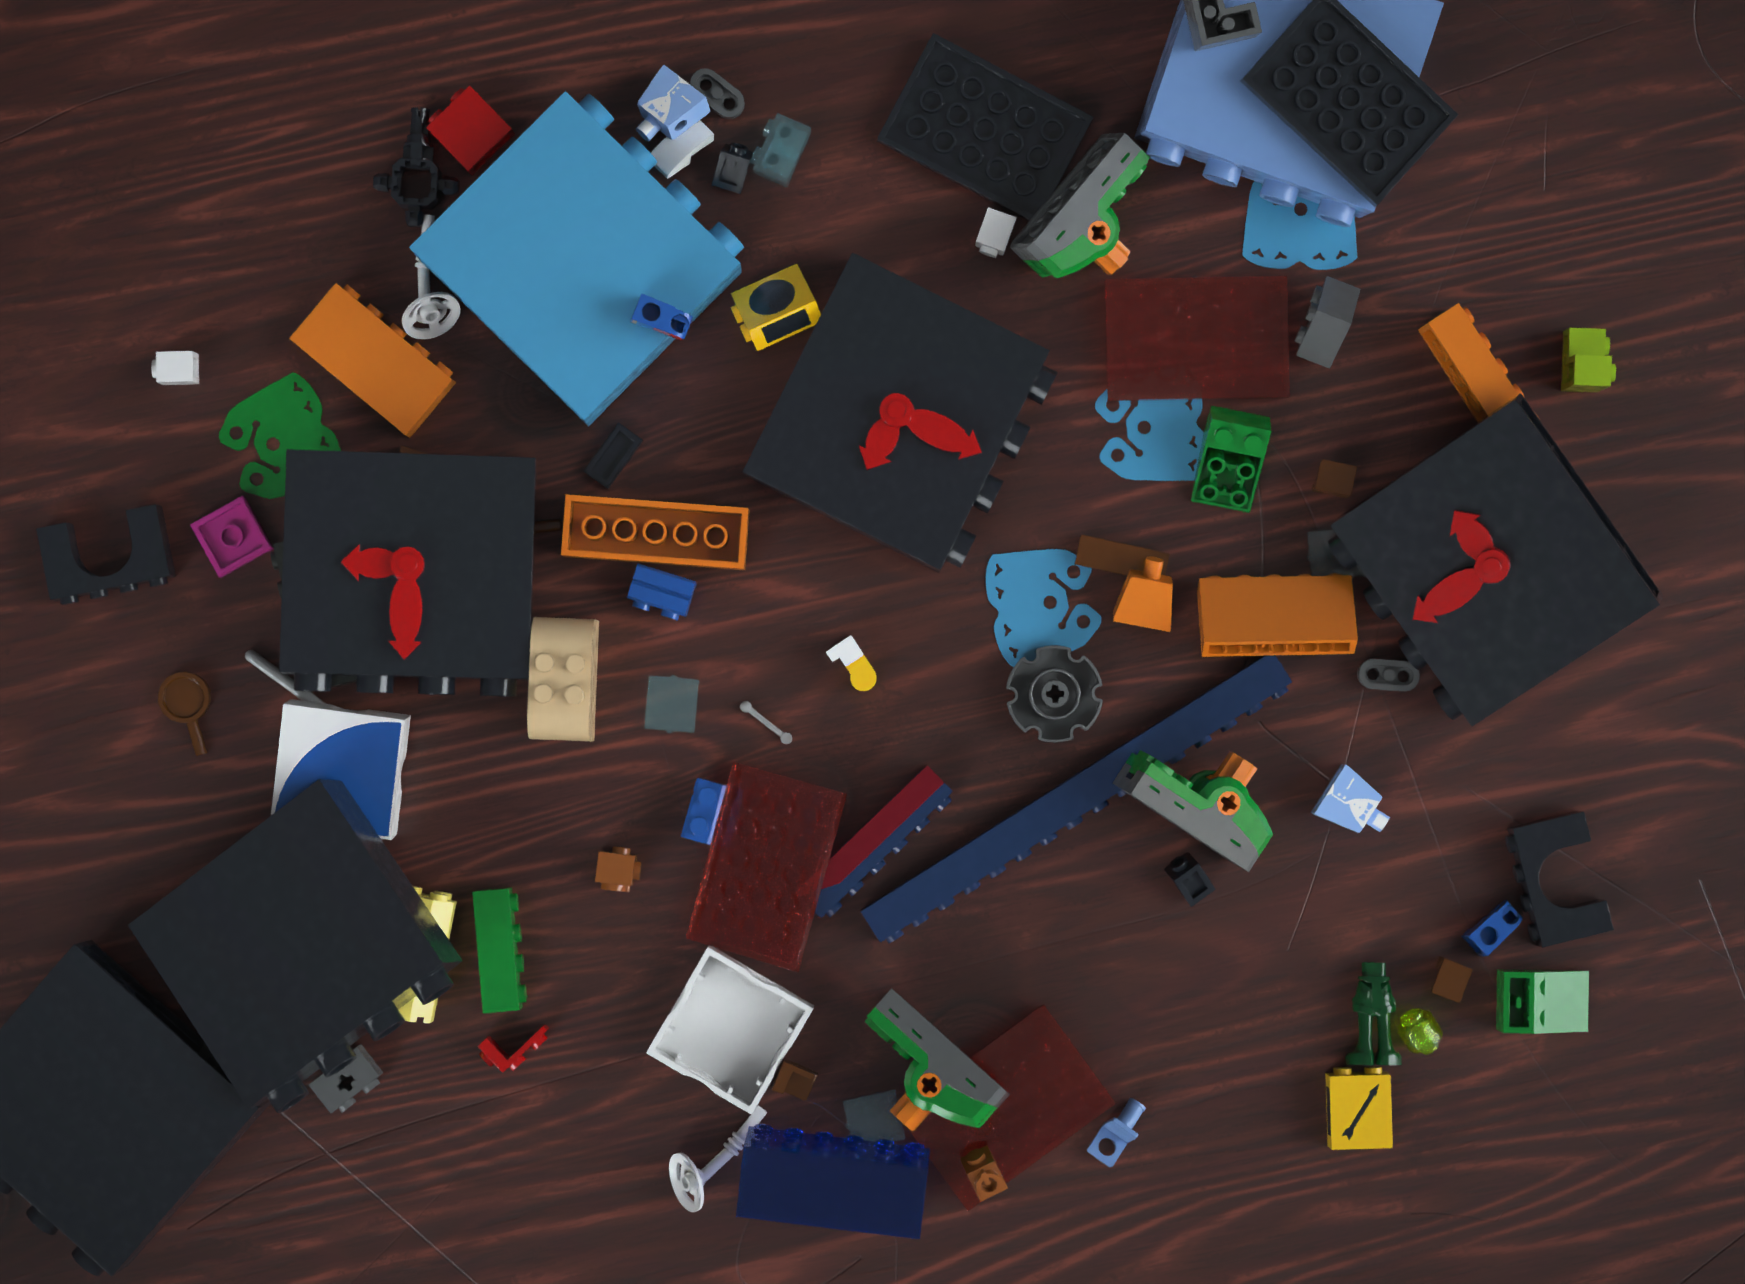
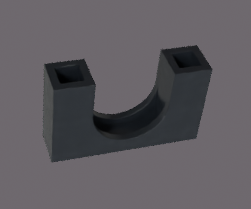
(148, 563)
(1531, 846)

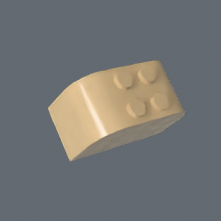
(562, 679)

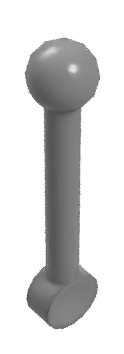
(786, 738)

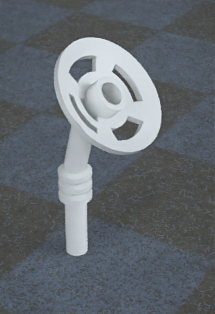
(427, 307)
(693, 1179)

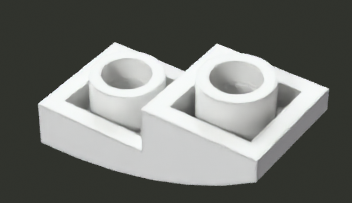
(676, 153)

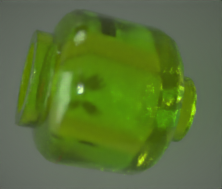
(1420, 1031)

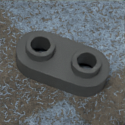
(719, 93)
(1388, 675)

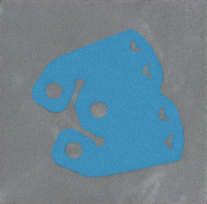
(1298, 237)
(1164, 447)
(1022, 607)

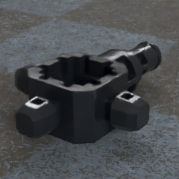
(416, 156)

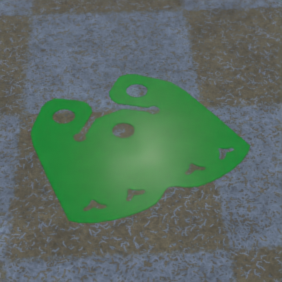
(280, 417)

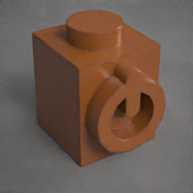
(617, 869)
(983, 1173)

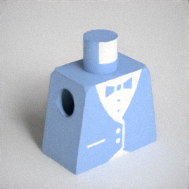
(670, 106)
(1350, 802)

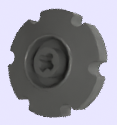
(1035, 710)

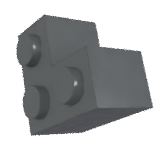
(1216, 26)
(1329, 321)

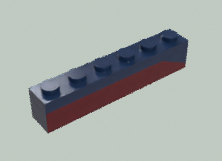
(880, 836)

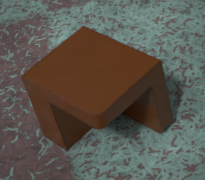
(1335, 478)
(1451, 979)
(794, 1080)

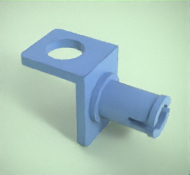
(1118, 1131)

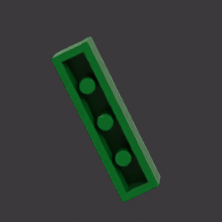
(498, 950)

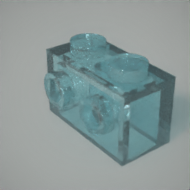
(781, 149)

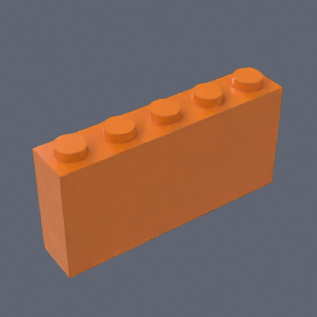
(373, 359)
(1277, 615)

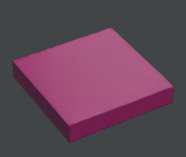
(231, 536)

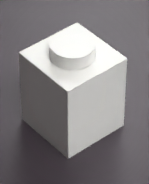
(995, 233)
(176, 368)

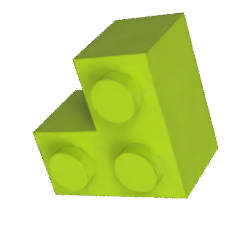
(1584, 360)

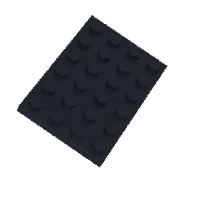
(1349, 98)
(984, 128)

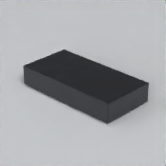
(613, 456)

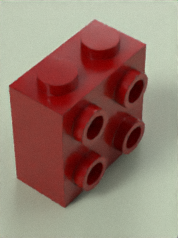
(469, 129)

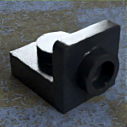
(732, 167)
(1189, 878)

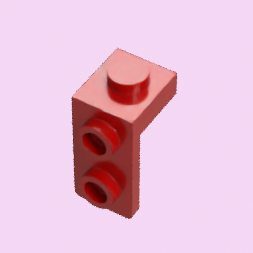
(493, 1053)

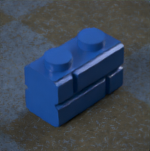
(662, 591)
(703, 811)

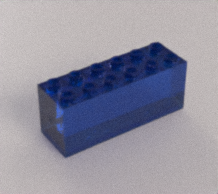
(833, 1181)

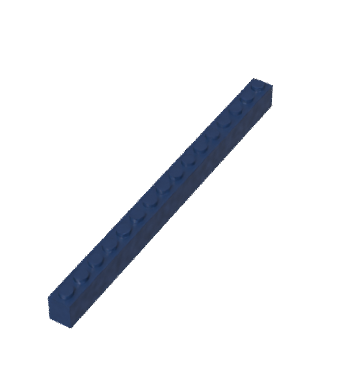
(1073, 798)

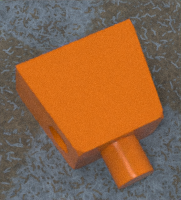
(1146, 597)

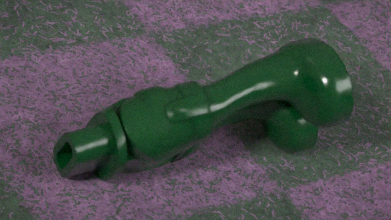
(1374, 999)

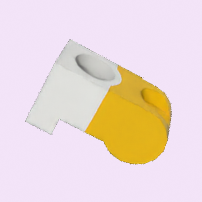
(862, 674)

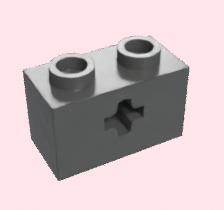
(332, 1091)

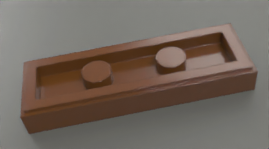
(1114, 556)

